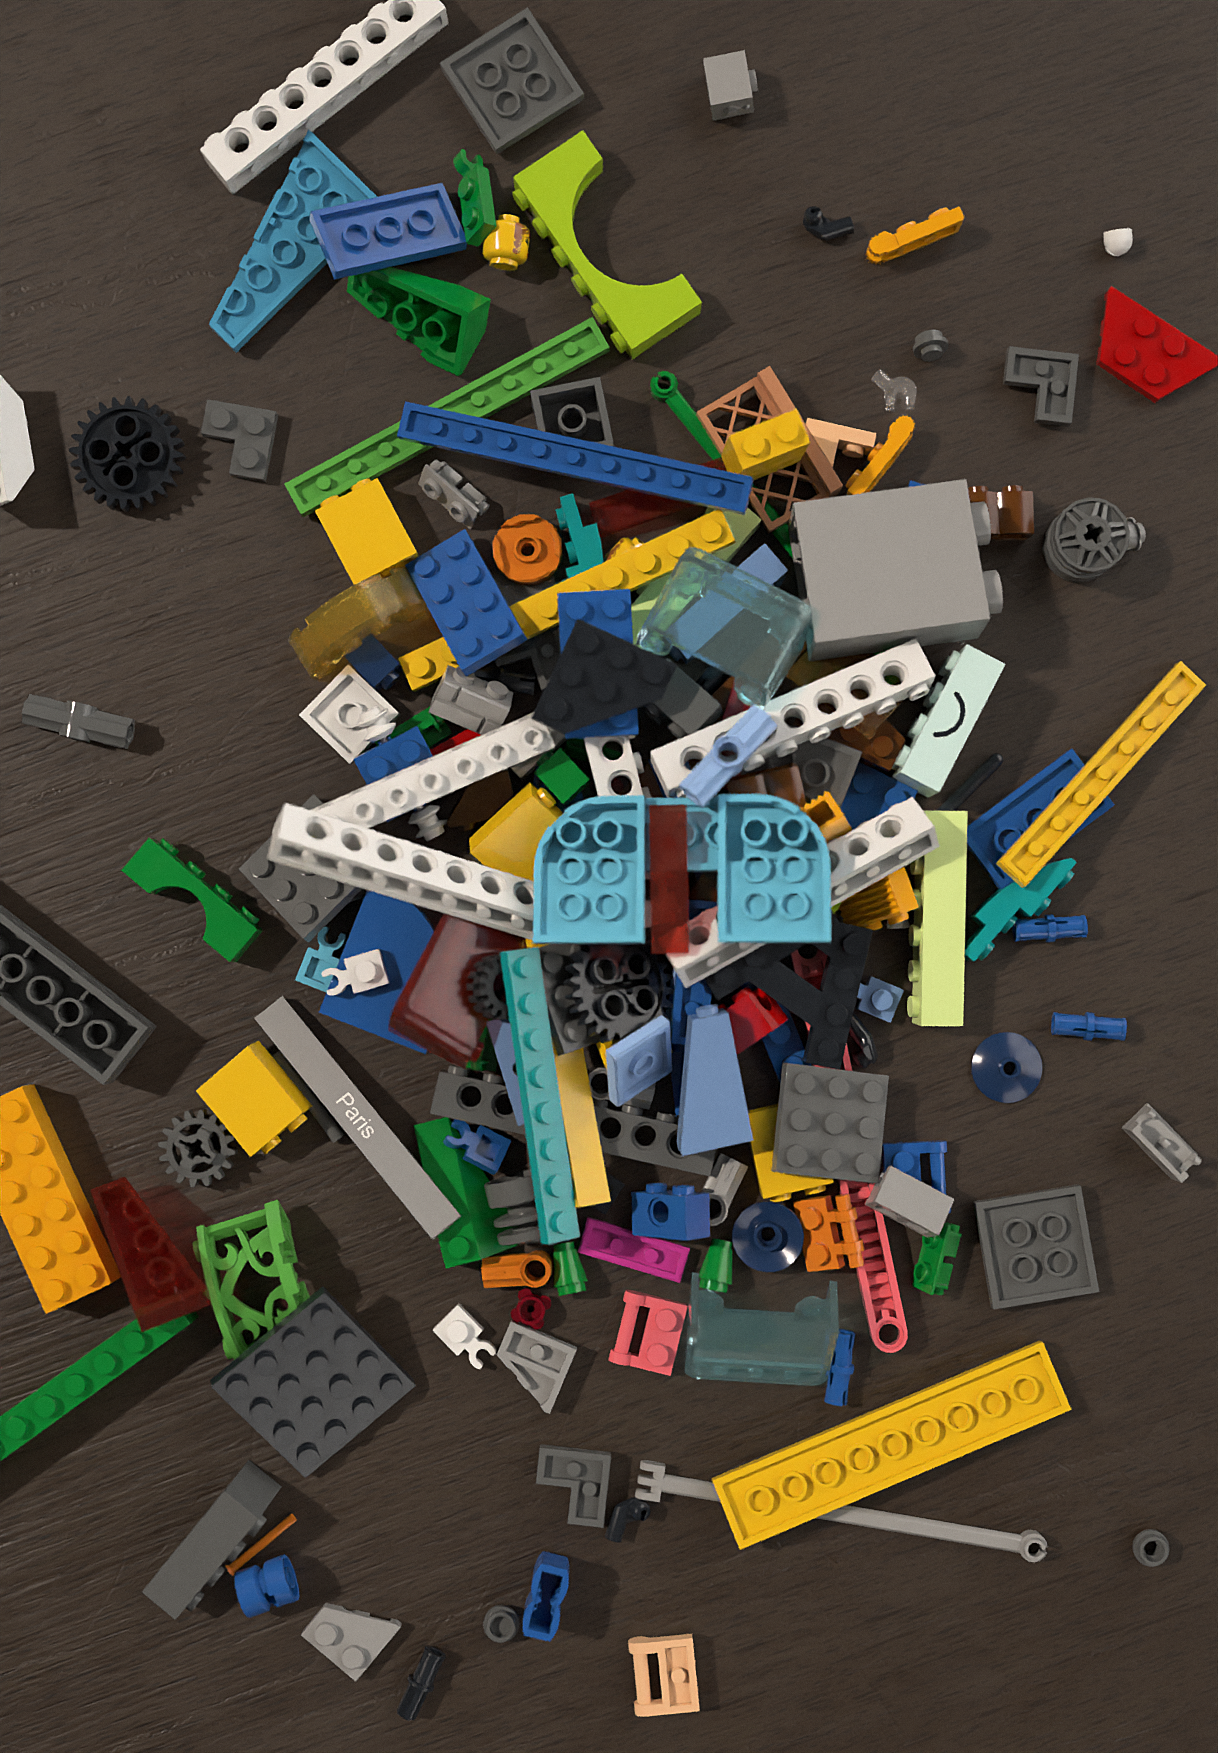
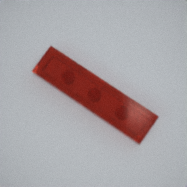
(635, 508)
(669, 879)

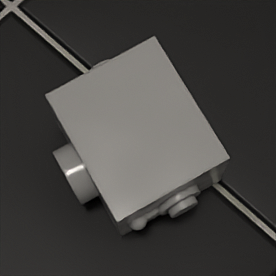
(730, 85)

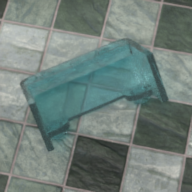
(760, 1343)

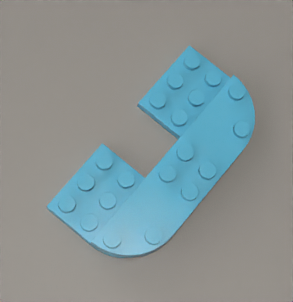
(763, 847)

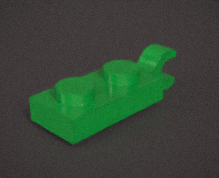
(475, 198)

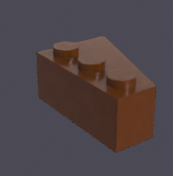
(877, 752)

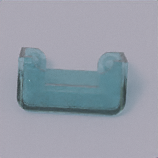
(728, 623)

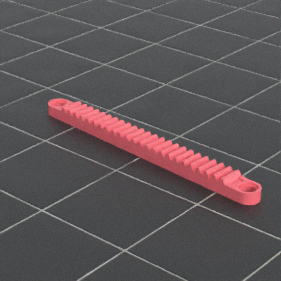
(877, 1275)

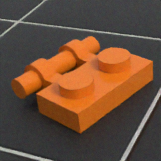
(821, 1236)

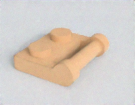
(676, 1675)

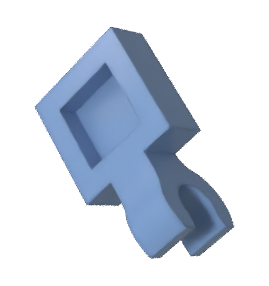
(879, 998)

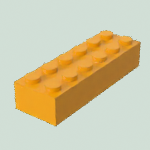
(47, 1206)

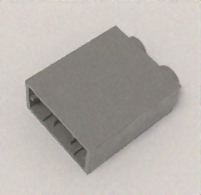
(893, 569)

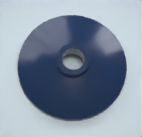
(989, 1062)
(766, 1253)

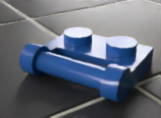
(906, 1158)

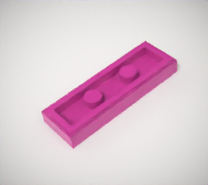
(640, 1253)

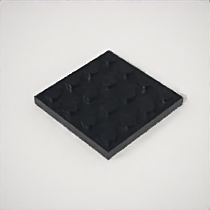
(313, 1382)

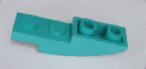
(585, 541)
(998, 910)

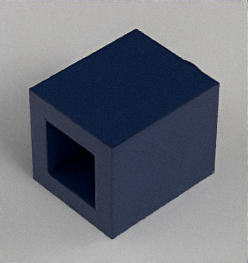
(375, 663)

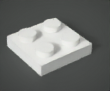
(338, 709)

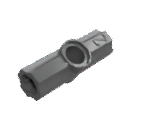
(78, 721)

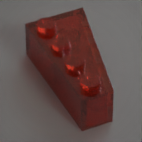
(150, 1265)

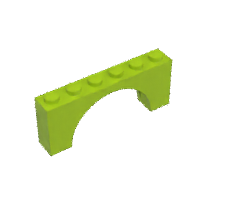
(634, 313)

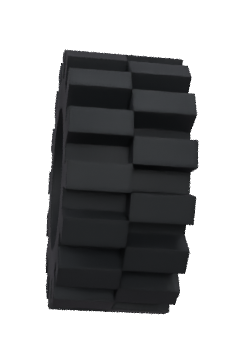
(483, 988)

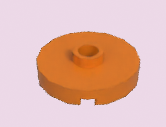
(524, 532)

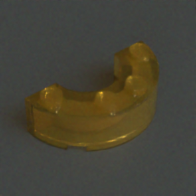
(354, 614)

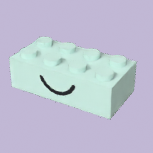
(948, 720)

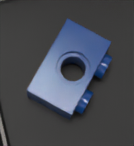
(670, 1213)

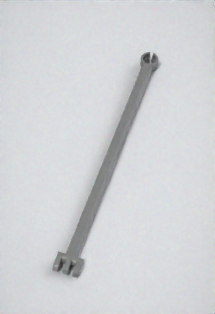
(857, 1516)

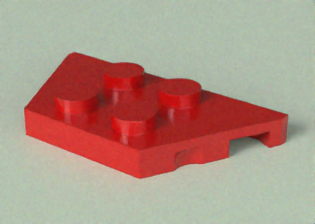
(1148, 350)

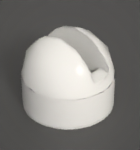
(1118, 241)

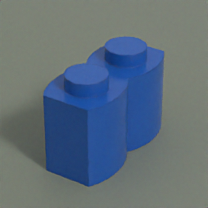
(545, 1598)

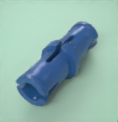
(1050, 928)
(1088, 1026)
(840, 1369)

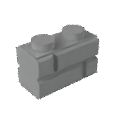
(471, 701)

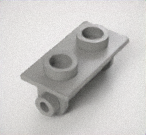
(440, 483)

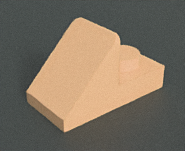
(834, 436)

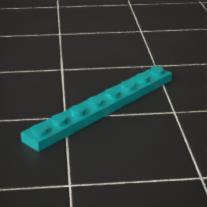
(539, 1095)

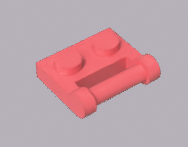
(659, 1336)

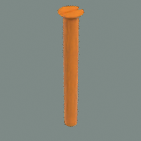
(258, 1546)

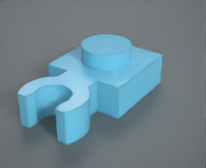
(319, 960)

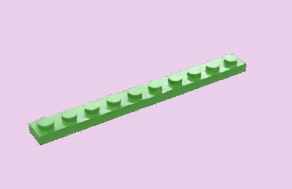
(477, 399)

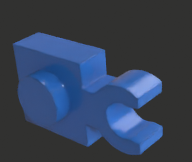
(482, 1148)

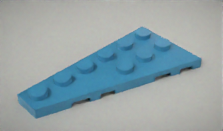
(285, 243)

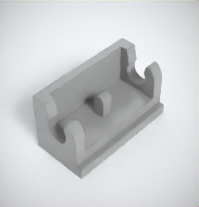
(1161, 1143)
(910, 1202)

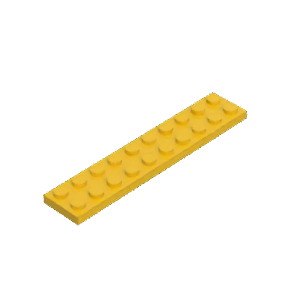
(890, 1444)

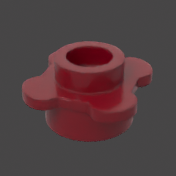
(521, 1312)

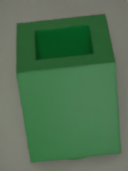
(561, 775)

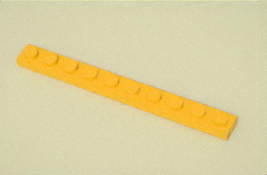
(624, 571)

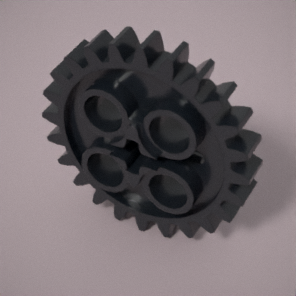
(148, 477)
(625, 1013)

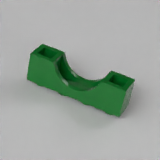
(227, 927)

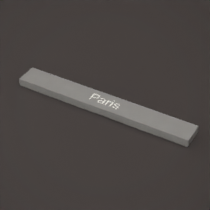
(358, 1118)

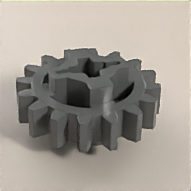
(190, 1160)

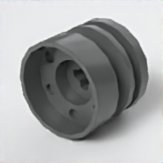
(1083, 560)
(516, 1195)

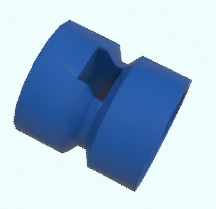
(265, 1586)

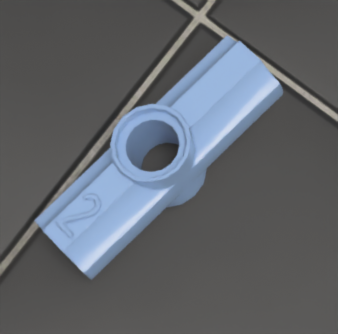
(714, 773)

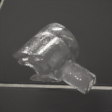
(896, 389)

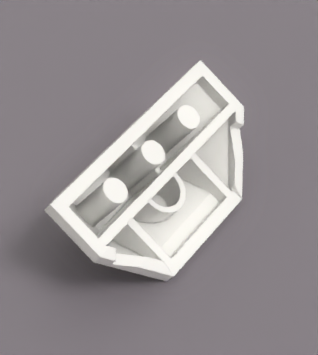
(15, 446)

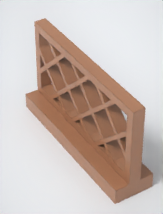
(776, 402)

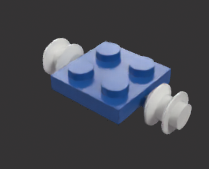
(392, 756)

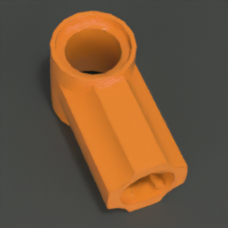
(513, 1270)

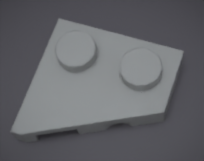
(536, 1361)
(349, 1637)

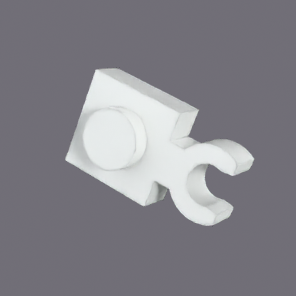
(362, 972)
(460, 1332)

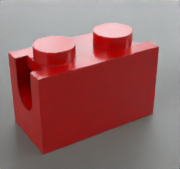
(753, 1017)

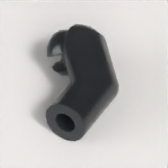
(824, 228)
(864, 1040)
(624, 1513)

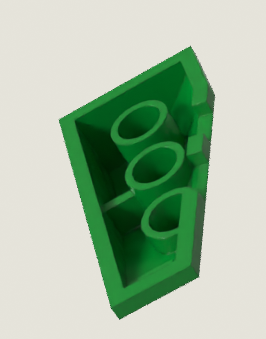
(431, 313)
(462, 1184)

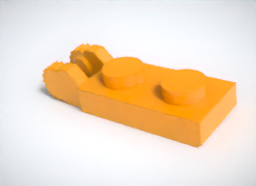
(914, 236)
(882, 457)

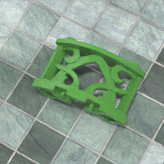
(274, 1239)

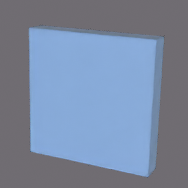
(639, 1060)

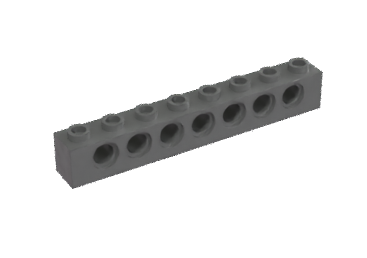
(450, 1104)

